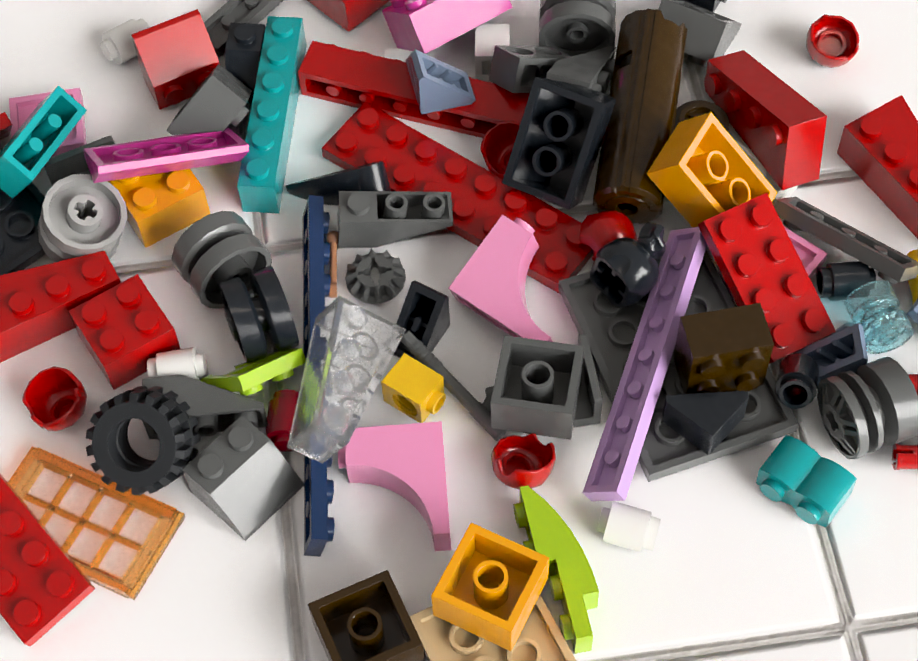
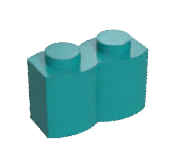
(805, 481)

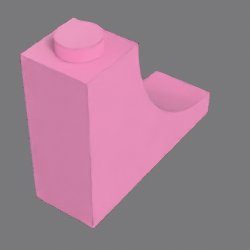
(496, 279)
(407, 462)

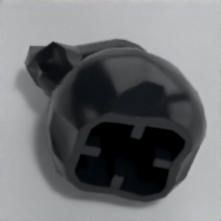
(628, 267)

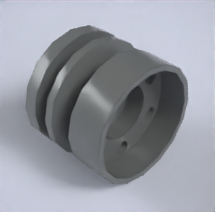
(869, 407)

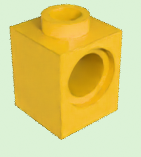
(413, 389)

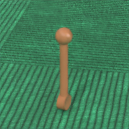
(332, 238)

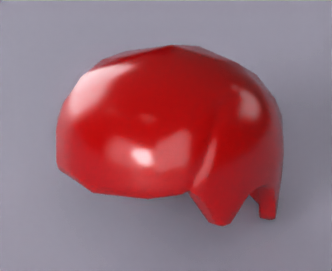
(832, 41)
(498, 145)
(604, 227)
(55, 398)
(522, 461)

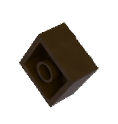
(723, 350)
(366, 623)

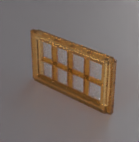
(104, 532)

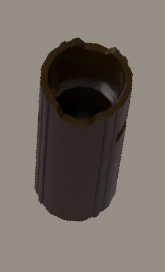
(643, 116)

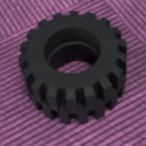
(113, 449)

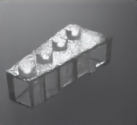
(340, 376)

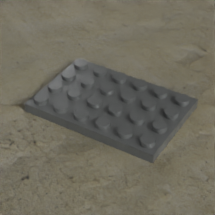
(610, 340)

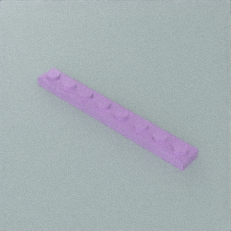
(646, 368)

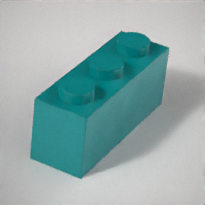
(38, 140)

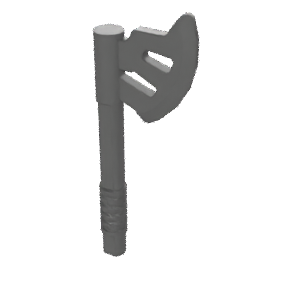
(479, 411)

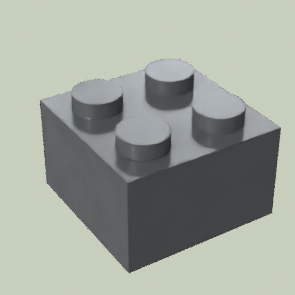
(537, 387)

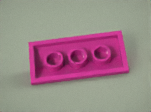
(164, 155)

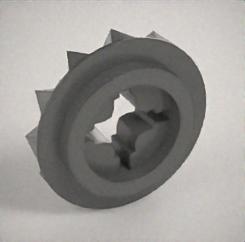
(363, 287)

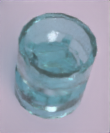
(879, 313)

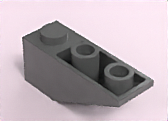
(588, 69)
(386, 217)
(211, 405)

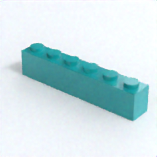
(272, 115)

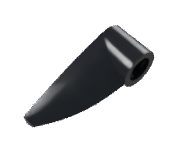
(360, 178)

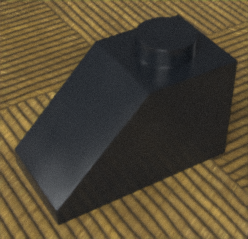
(244, 52)

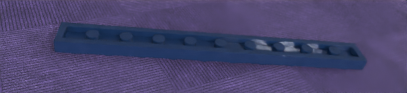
(316, 286)

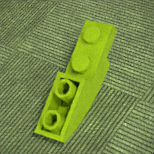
(569, 570)

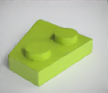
(248, 377)

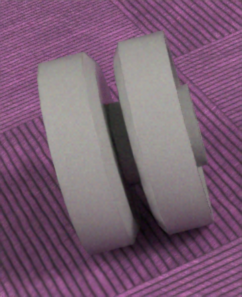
(81, 218)

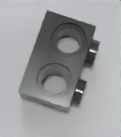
(517, 66)

